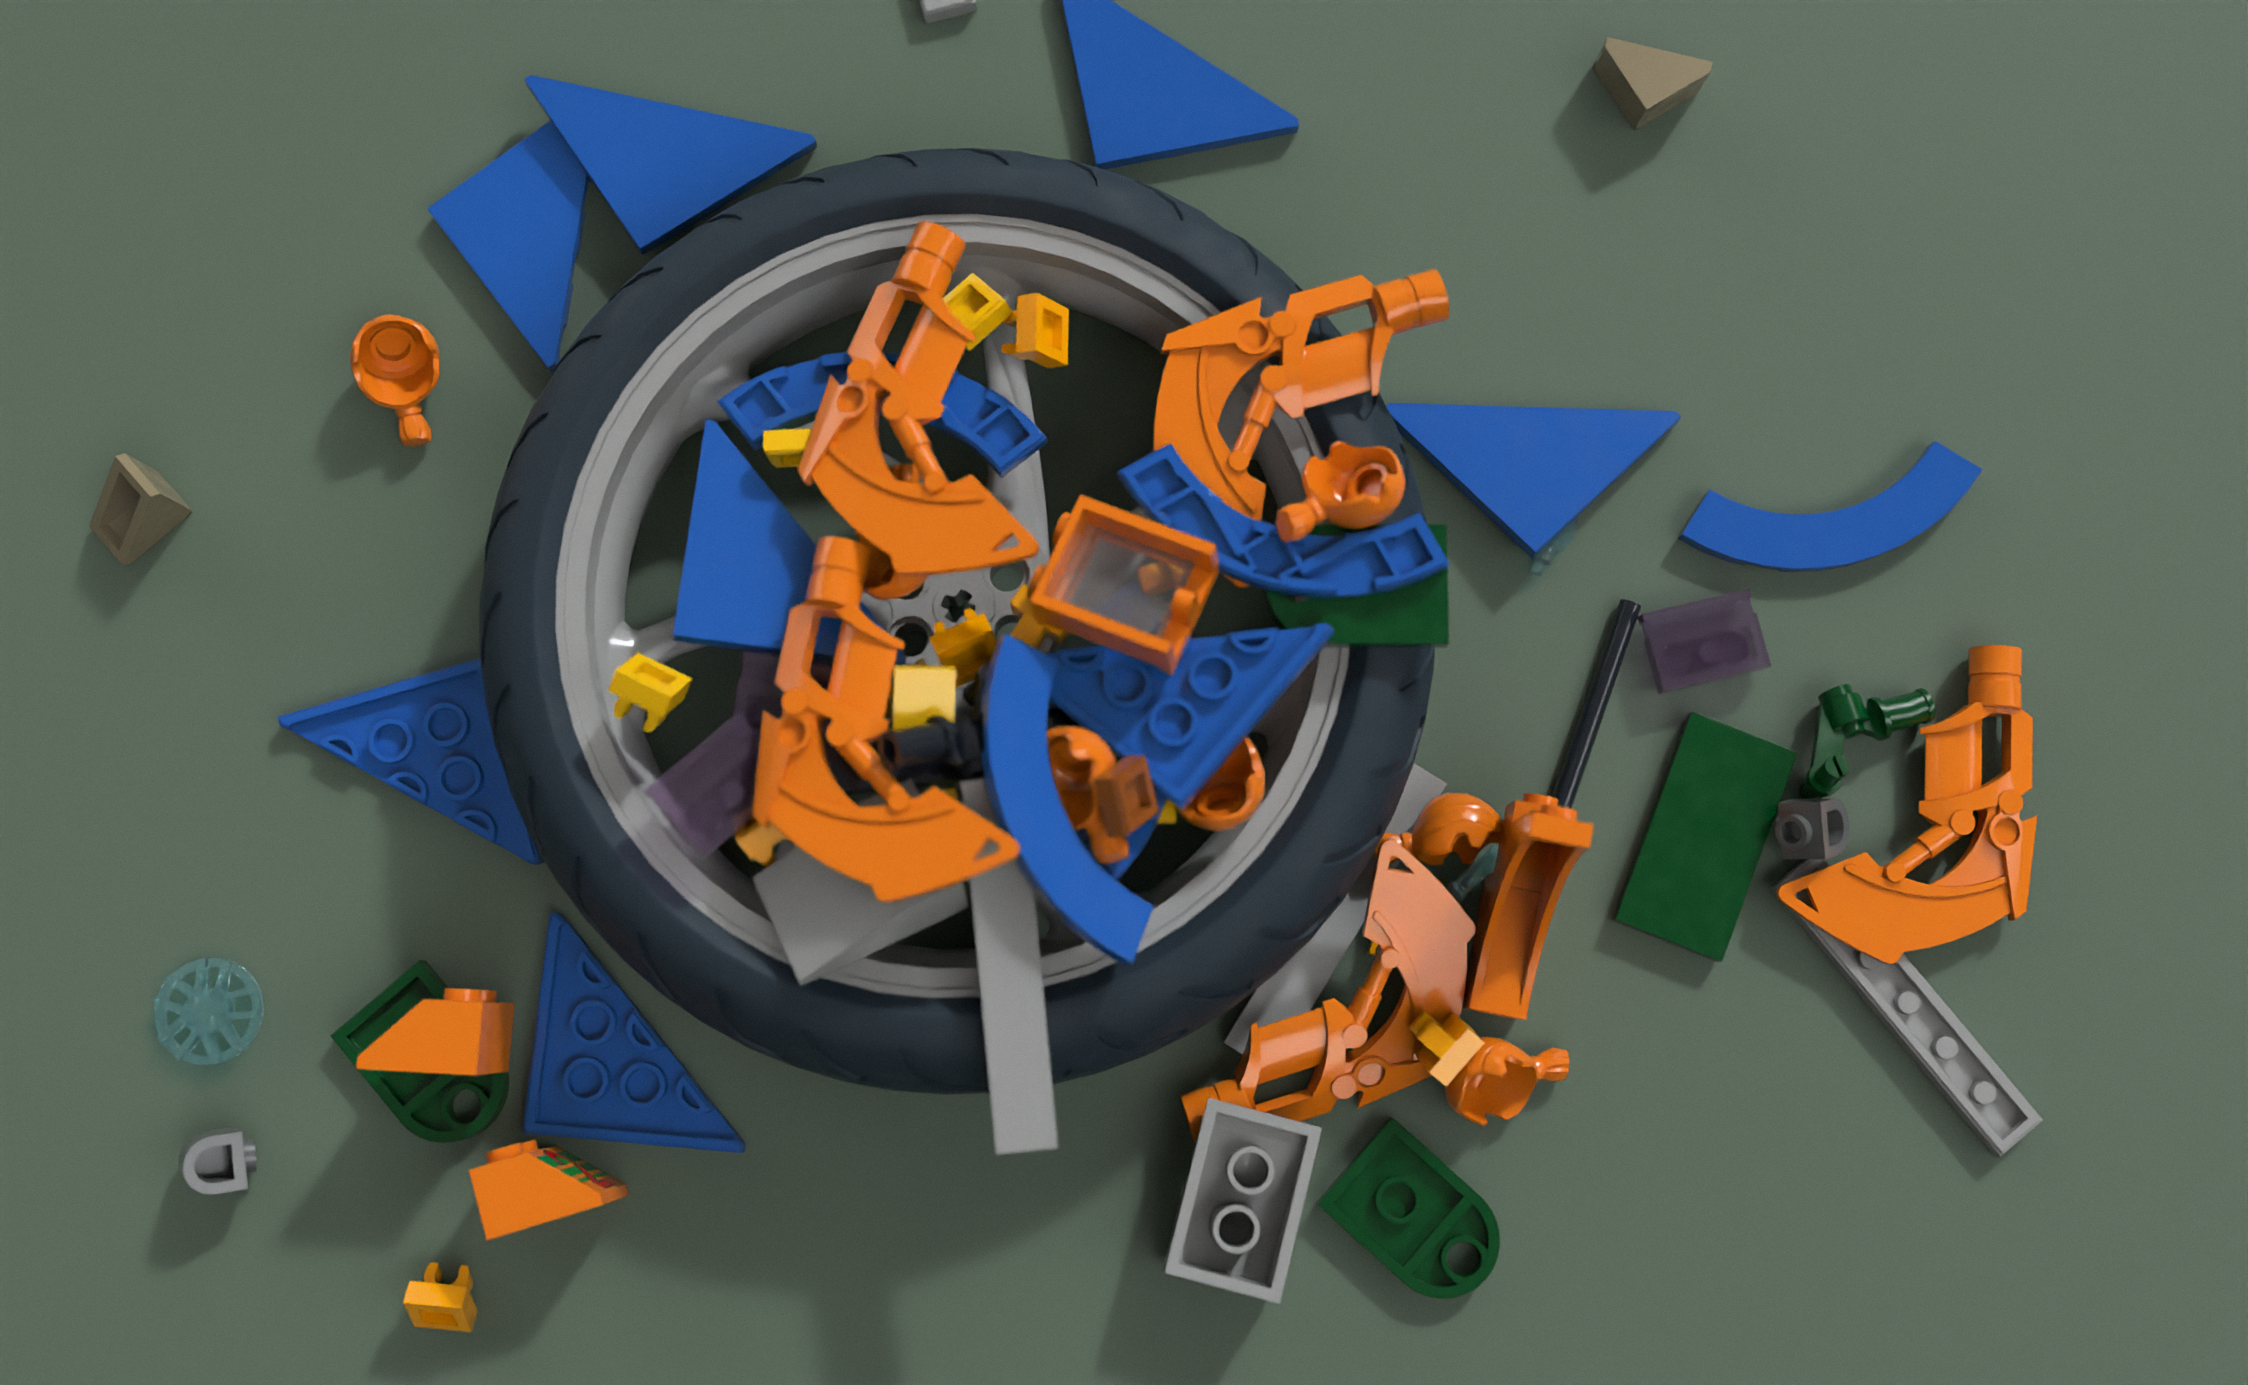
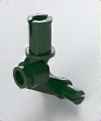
(1848, 714)

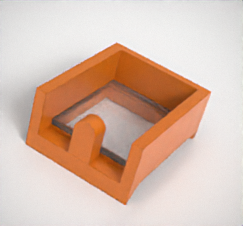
(1124, 582)

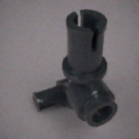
(941, 739)

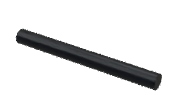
(1596, 703)

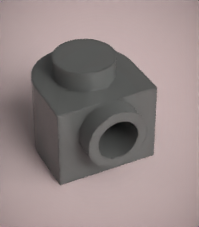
(1812, 828)
(218, 1161)

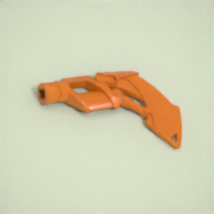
(1220, 350)
(921, 525)
(893, 847)
(1888, 914)
(1418, 932)

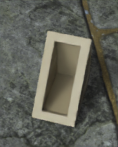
(1648, 79)
(135, 509)

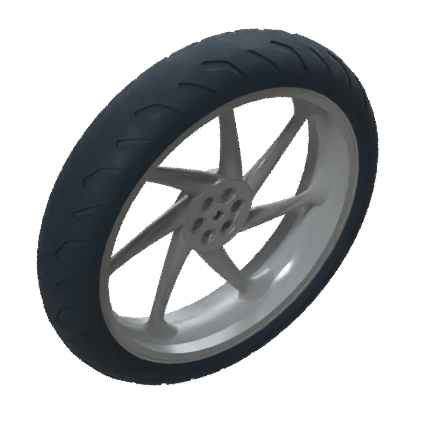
(558, 628)

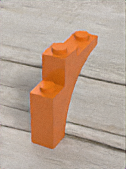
(1518, 902)

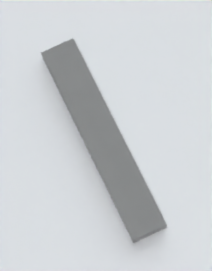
(1304, 976)
(1011, 998)
(1928, 1034)

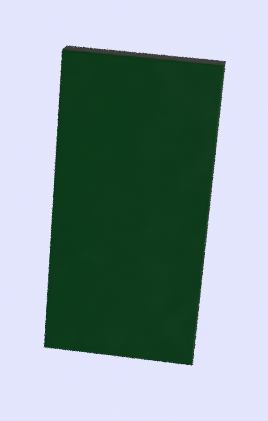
(1704, 837)

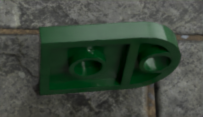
(1396, 618)
(416, 1098)
(1412, 1212)

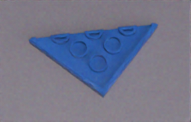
(1155, 96)
(661, 160)
(522, 232)
(1531, 464)
(744, 560)
(1185, 720)
(429, 743)
(604, 1066)

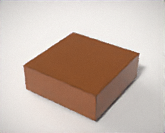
(1126, 795)

